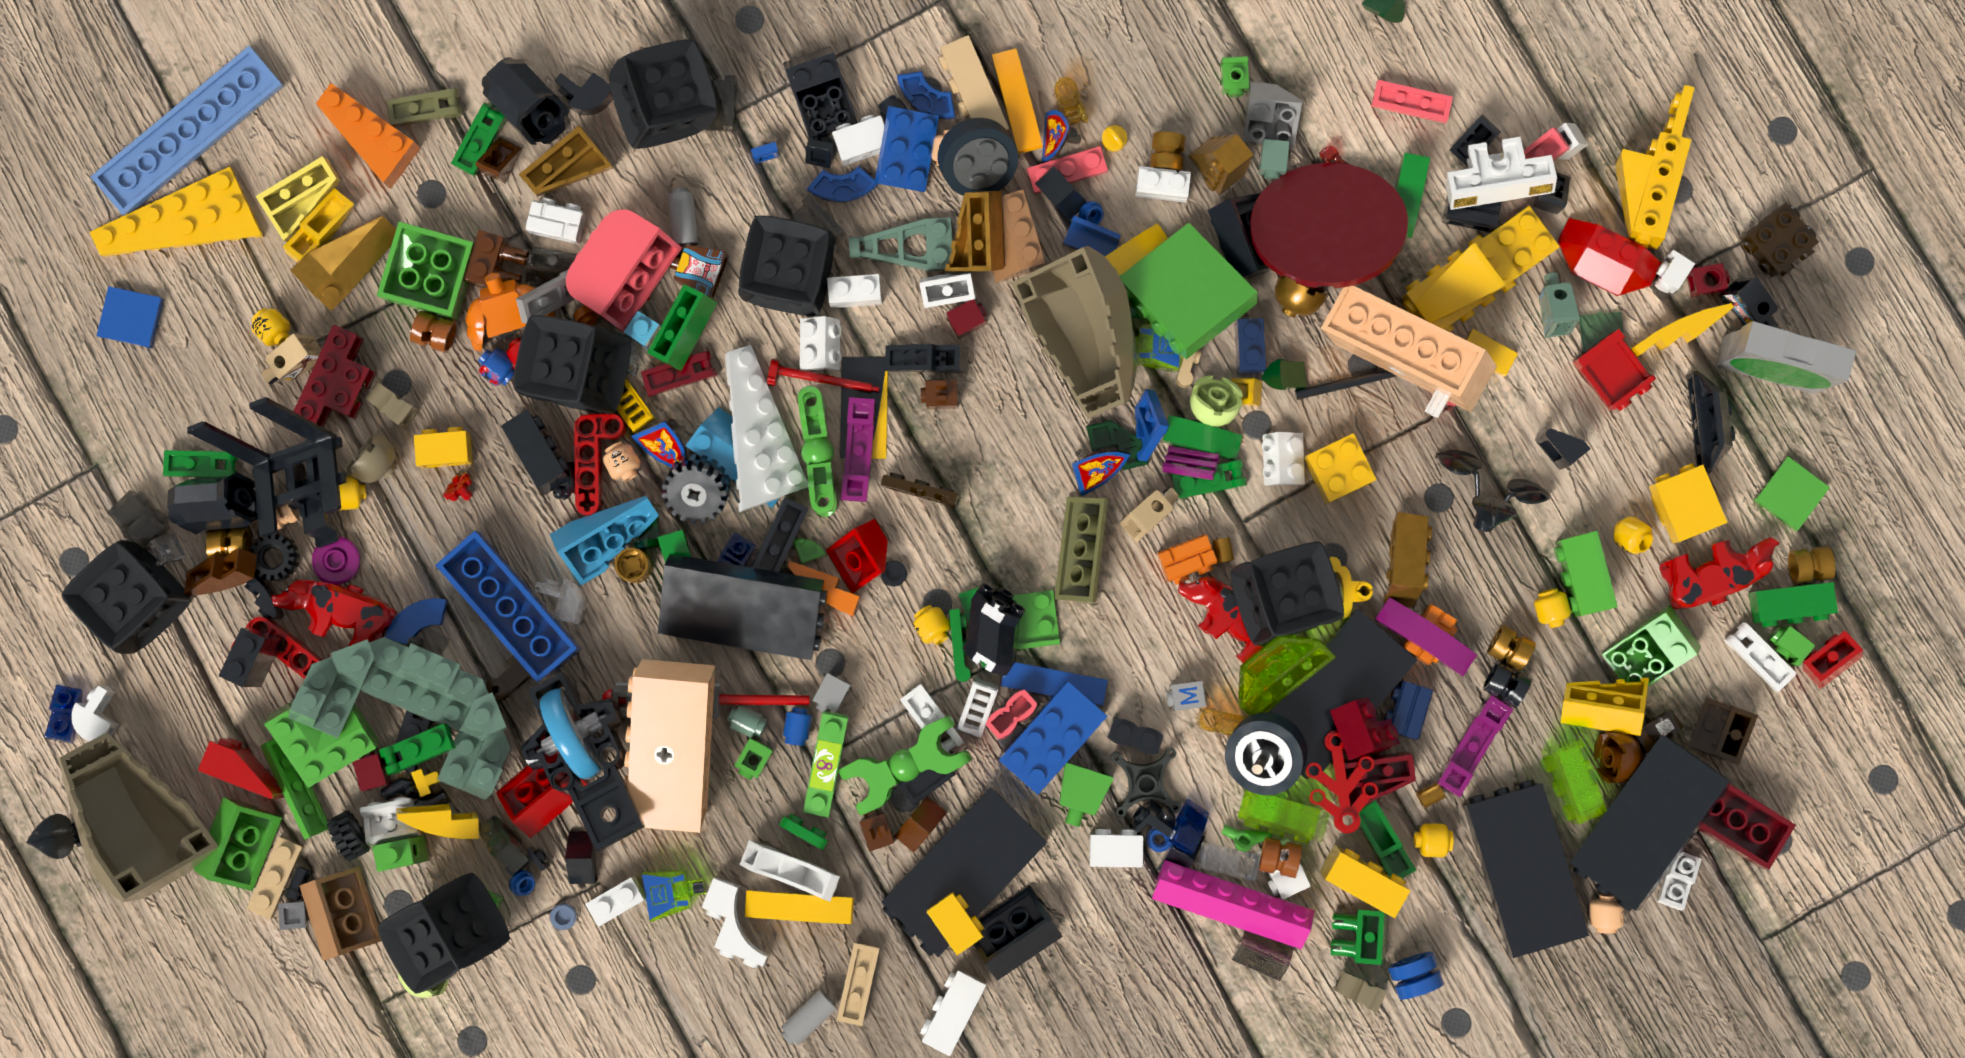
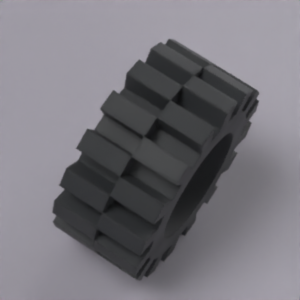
(289, 557)
(348, 835)

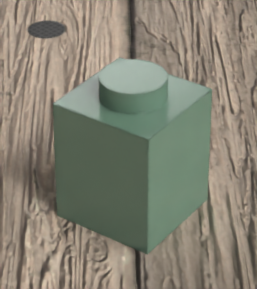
(1273, 158)

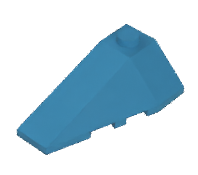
(715, 441)
(596, 539)

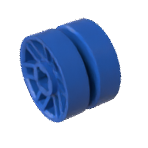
(1416, 975)

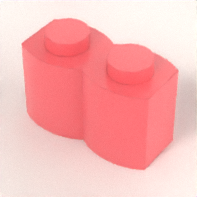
(1018, 709)

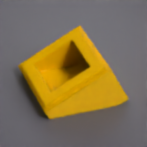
(1251, 390)

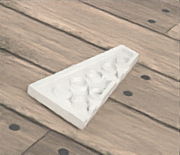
(760, 442)

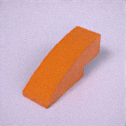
(837, 598)

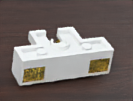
(1500, 176)

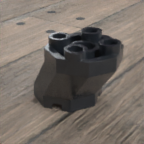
(525, 101)
(213, 503)
(993, 629)

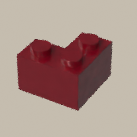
(1361, 731)

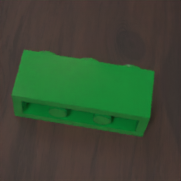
(682, 327)
(1793, 604)

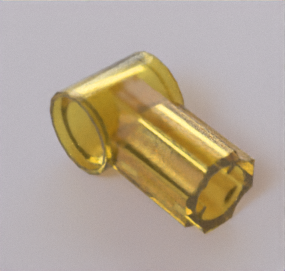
(1224, 721)

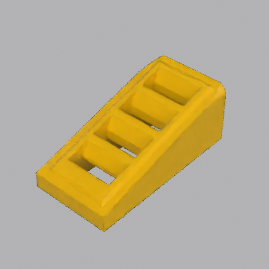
(644, 420)

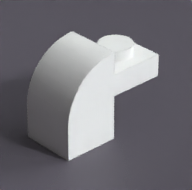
(88, 717)

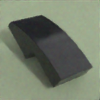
(264, 601)

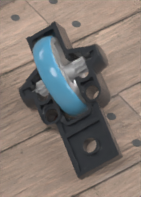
(583, 756)

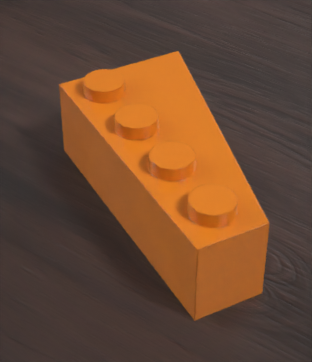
(374, 139)

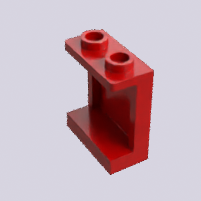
(1614, 371)

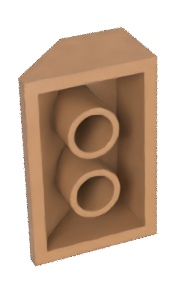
(1020, 239)
(340, 913)

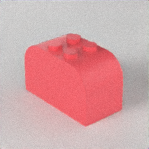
(620, 266)

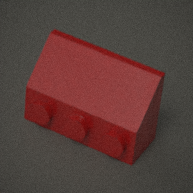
(532, 800)

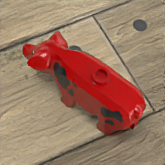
(1717, 578)
(339, 606)
(1221, 612)

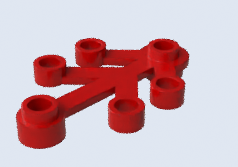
(1342, 787)

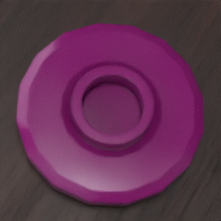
(336, 561)

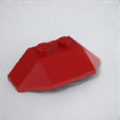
(1606, 258)

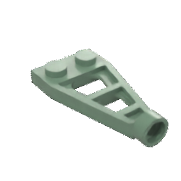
(938, 244)

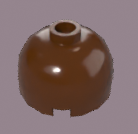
(1618, 756)

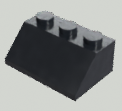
(1233, 228)
(1015, 933)

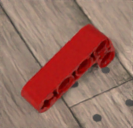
(594, 464)
(294, 649)

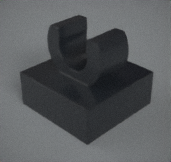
(819, 152)

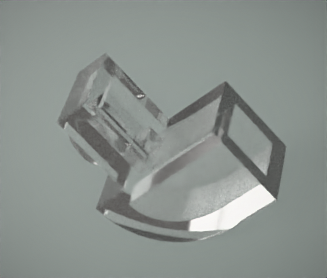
(571, 599)
(1229, 861)

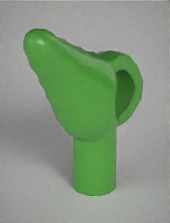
(1245, 838)

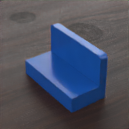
(1085, 233)

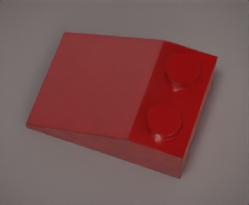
(238, 766)

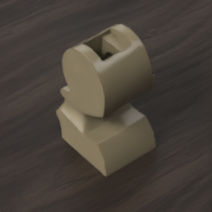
(391, 405)
(1360, 991)

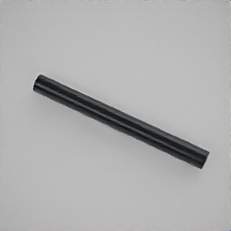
(1343, 384)

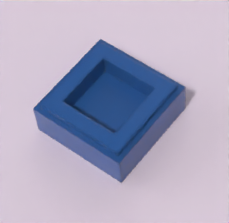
(765, 152)

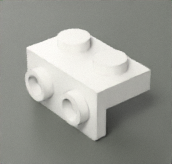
(820, 343)
(1283, 459)
(382, 823)

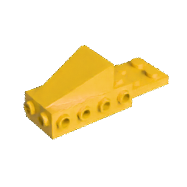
(1652, 179)
(1480, 271)

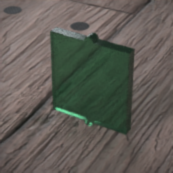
(1598, 326)

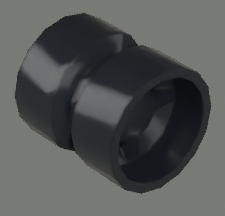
(1498, 680)

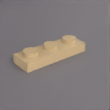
(275, 877)
(858, 984)

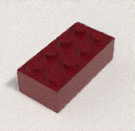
(1748, 828)

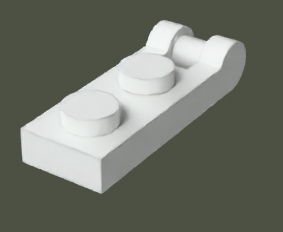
(1761, 657)
(926, 711)

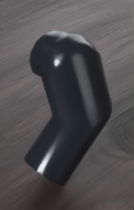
(565, 490)
(400, 786)

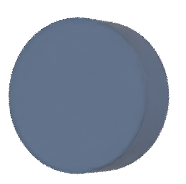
(563, 916)

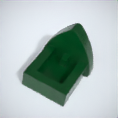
(1389, 10)
(1285, 375)
(648, 538)

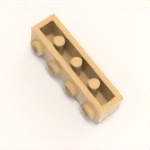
(970, 81)

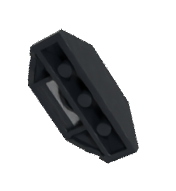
(1709, 420)

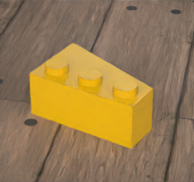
(1606, 706)
(1365, 880)

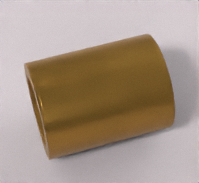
(1223, 550)
(1430, 795)

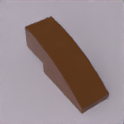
(220, 573)

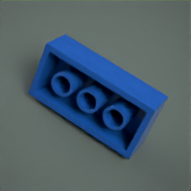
(1052, 737)

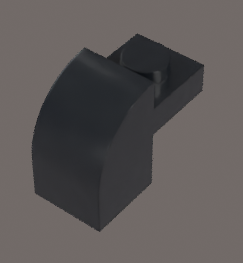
(590, 98)

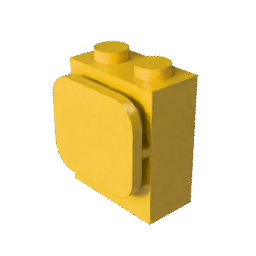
(1686, 503)

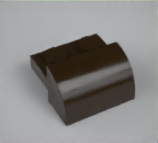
(1722, 731)

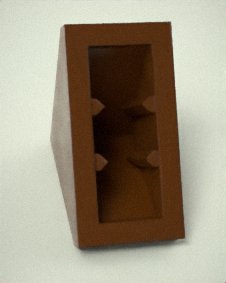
(499, 160)
(920, 824)

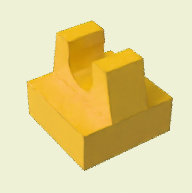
(424, 781)

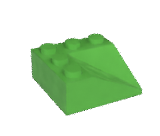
(426, 271)
(316, 753)

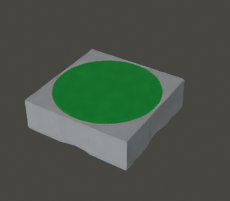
(1785, 358)

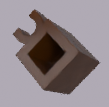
(940, 394)
(876, 830)

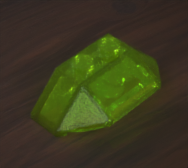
(1279, 671)

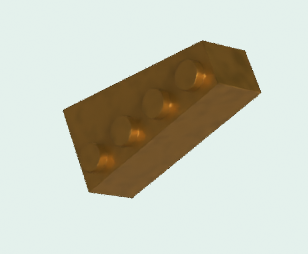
(1222, 161)

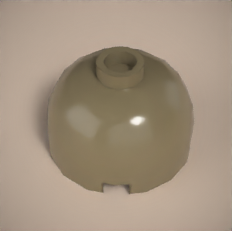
(373, 460)

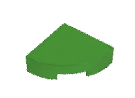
(808, 550)

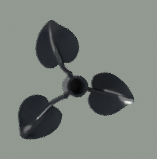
(1489, 510)
(55, 836)

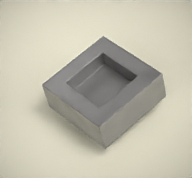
(293, 915)

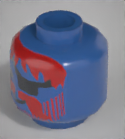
(496, 367)

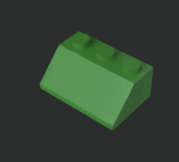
(1585, 574)
(243, 842)

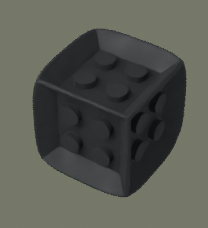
(663, 93)
(786, 265)
(572, 364)
(1287, 592)
(125, 597)
(443, 933)

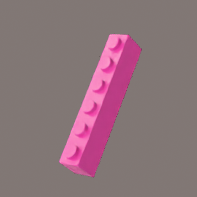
(1233, 904)

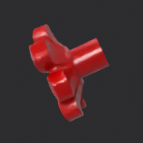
(459, 488)

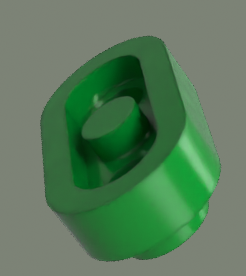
(813, 836)

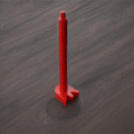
(775, 370)

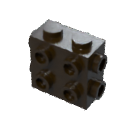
(1779, 241)

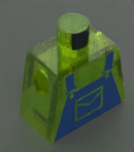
(1155, 350)
(669, 892)

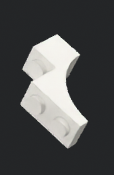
(789, 870)
(732, 941)

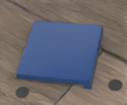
(130, 317)

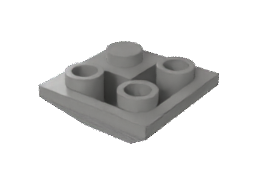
(1271, 114)

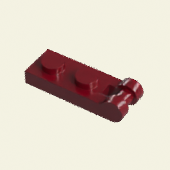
(667, 378)

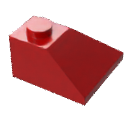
(860, 555)

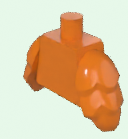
(495, 310)

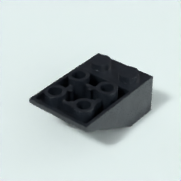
(820, 92)

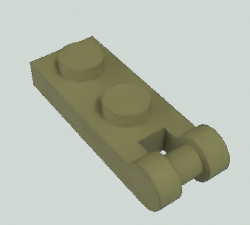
(423, 107)

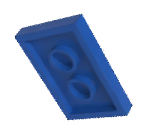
(906, 149)

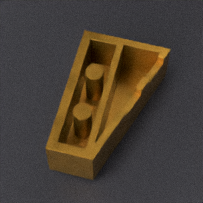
(565, 163)
(979, 234)
(1408, 558)

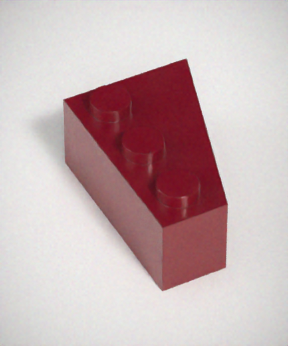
(1389, 774)

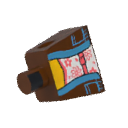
(700, 268)

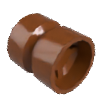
(429, 330)
(1271, 861)

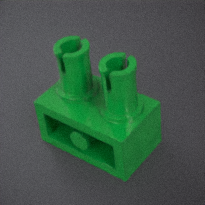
(1370, 938)

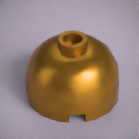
(1298, 298)

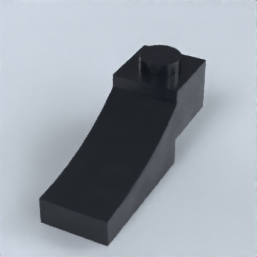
(926, 358)

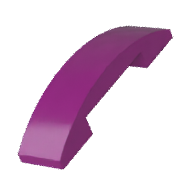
(858, 449)
(1426, 636)
(1474, 745)

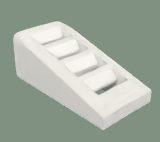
(984, 686)

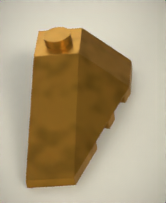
(342, 263)

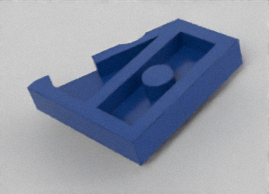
(1150, 423)

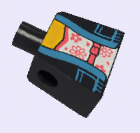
(1750, 301)

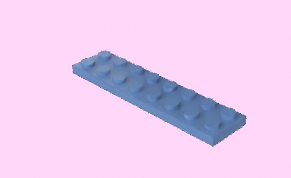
(187, 131)

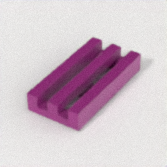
(1191, 459)

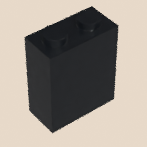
(250, 657)

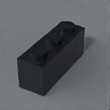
(536, 451)
(780, 536)

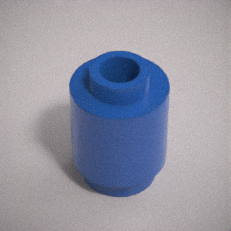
(797, 726)

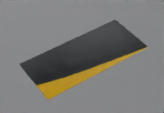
(870, 371)

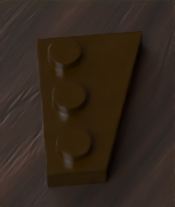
(920, 489)

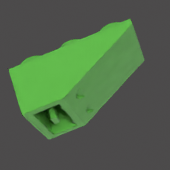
(1653, 648)

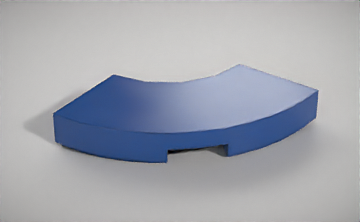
(925, 97)
(842, 187)
(415, 618)

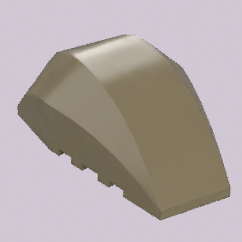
(1085, 326)
(129, 821)

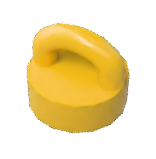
(1114, 138)

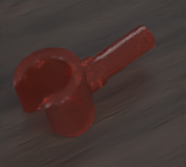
(1330, 153)

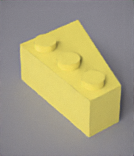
(298, 195)

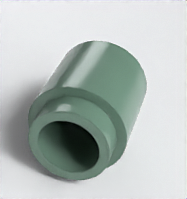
(747, 721)

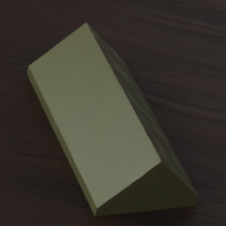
(1081, 549)

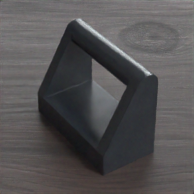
(1561, 447)

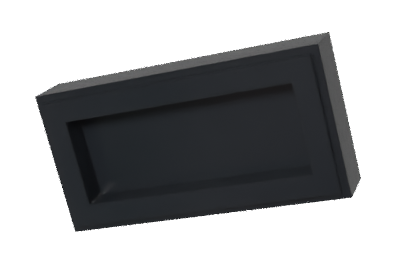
(924, 784)

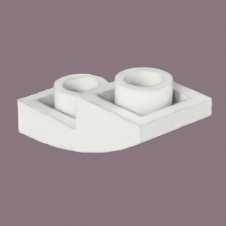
(1678, 881)

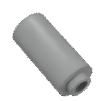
(683, 217)
(808, 1018)

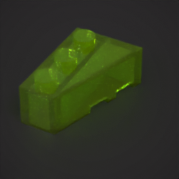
(1573, 781)
(1283, 816)

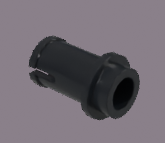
(436, 798)
(299, 878)

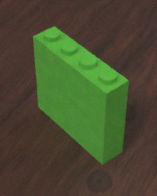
(1187, 291)

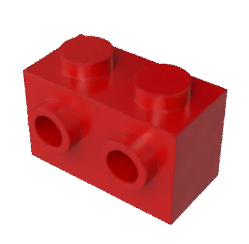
(1832, 659)

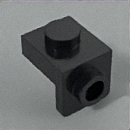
(1156, 816)
(537, 857)

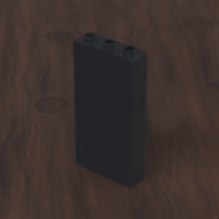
(741, 606)
(1364, 666)
(1650, 823)
(971, 860)
(1525, 869)

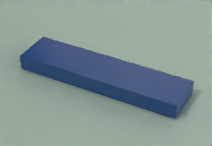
(1048, 681)

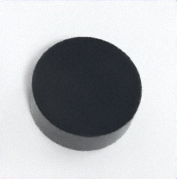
(894, 574)

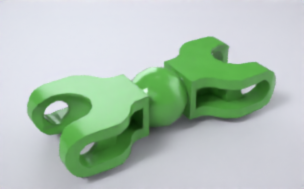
(817, 451)
(905, 765)

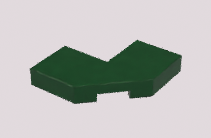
(1111, 434)

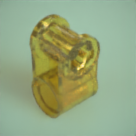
(1072, 104)

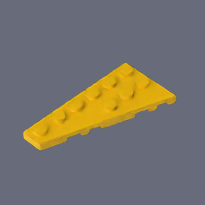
(189, 217)

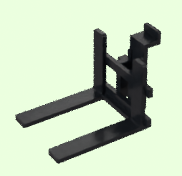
(314, 496)

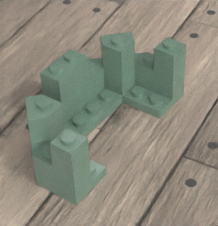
(421, 685)

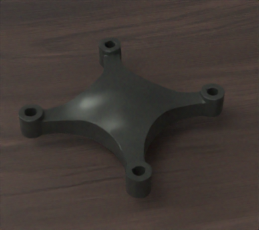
(1145, 782)

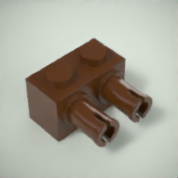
(488, 258)

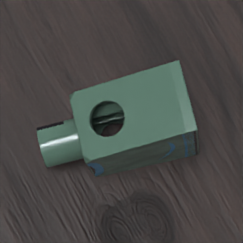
(1558, 307)

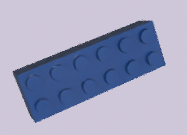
(508, 607)

